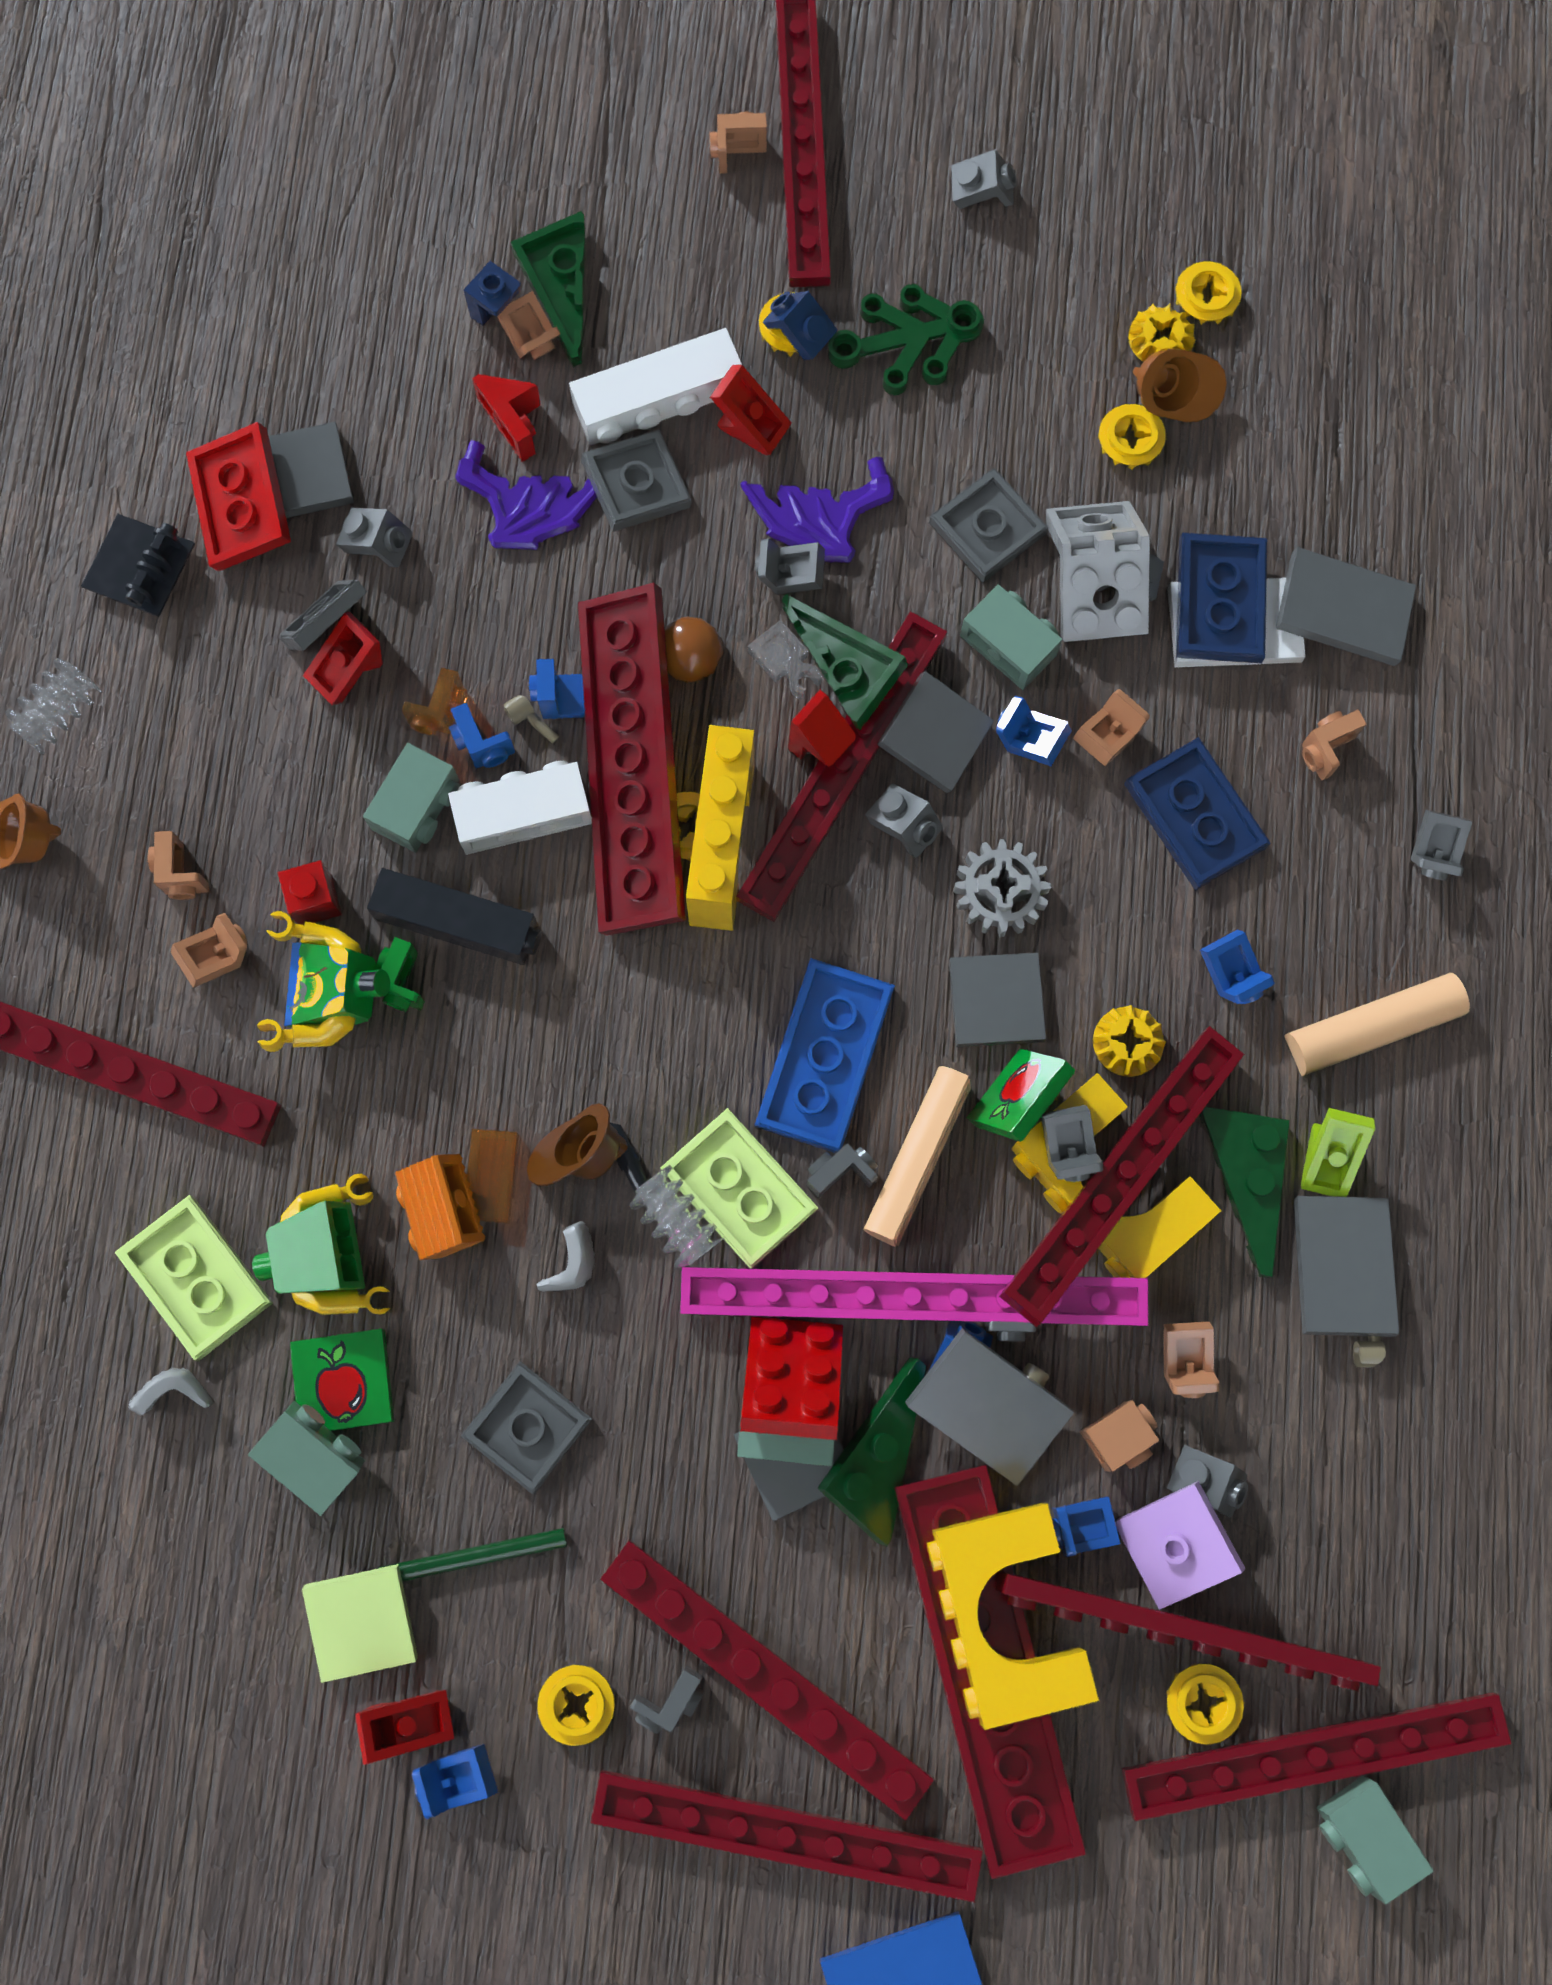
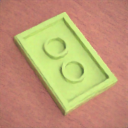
(740, 1188)
(193, 1278)

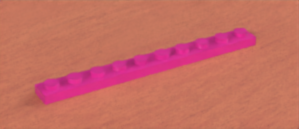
(901, 1296)

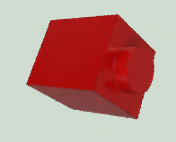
(309, 893)

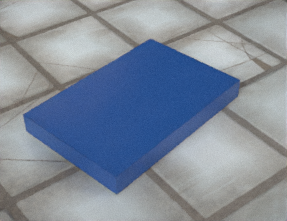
(918, 1955)

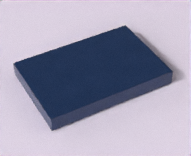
(1221, 598)
(1197, 813)

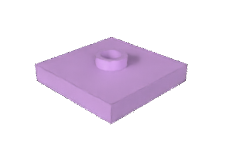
(1179, 1545)

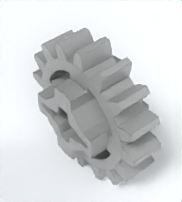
(984, 888)

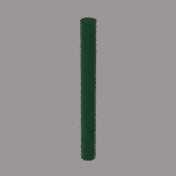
(482, 1554)

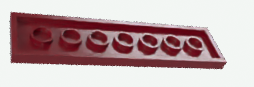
(631, 761)
(1009, 1769)

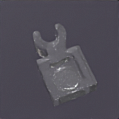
(782, 655)

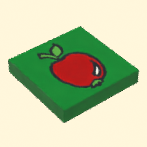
(1021, 1094)
(344, 1378)

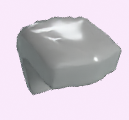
(580, 1261)
(168, 1380)

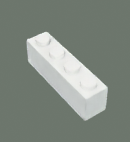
(652, 387)

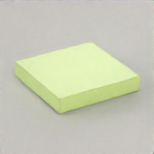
(359, 1623)

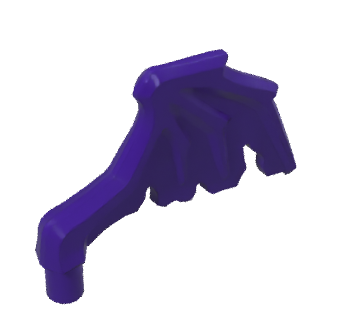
(529, 509)
(818, 515)

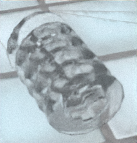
(51, 704)
(674, 1218)

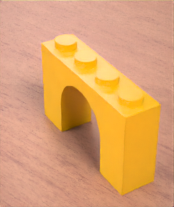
(718, 827)
(1136, 1242)
(1004, 1687)

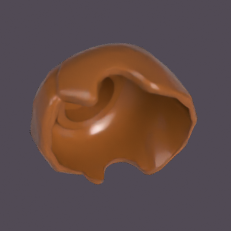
(692, 649)

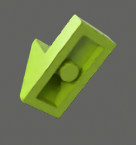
(1336, 1152)

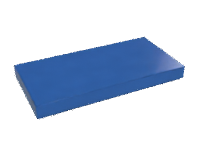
(824, 1056)

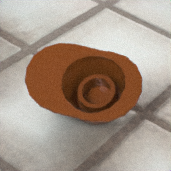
(1181, 384)
(24, 831)

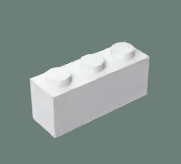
(519, 807)

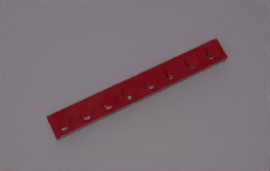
(802, 144)
(831, 787)
(136, 1075)
(1125, 1174)
(1206, 1637)
(768, 1679)
(1315, 1756)
(787, 1835)

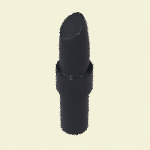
(630, 1162)

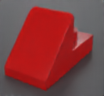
(507, 405)
(749, 411)
(343, 659)
(820, 731)
(404, 1726)

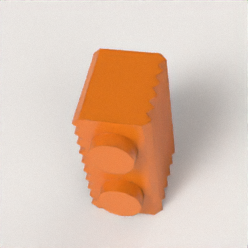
(438, 1206)

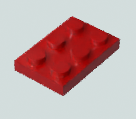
(238, 497)
(792, 1378)

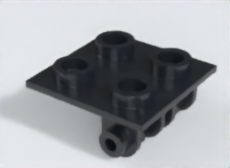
(138, 564)

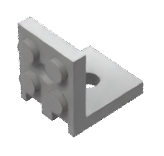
(1099, 549)

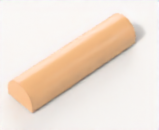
(1378, 1023)
(918, 1156)

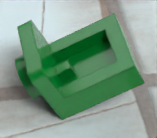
(398, 964)

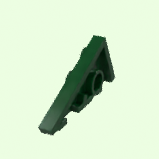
(555, 270)
(852, 663)
(1252, 1160)
(876, 1459)

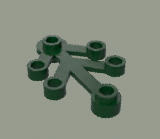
(909, 333)

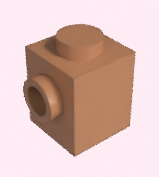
(1122, 1436)

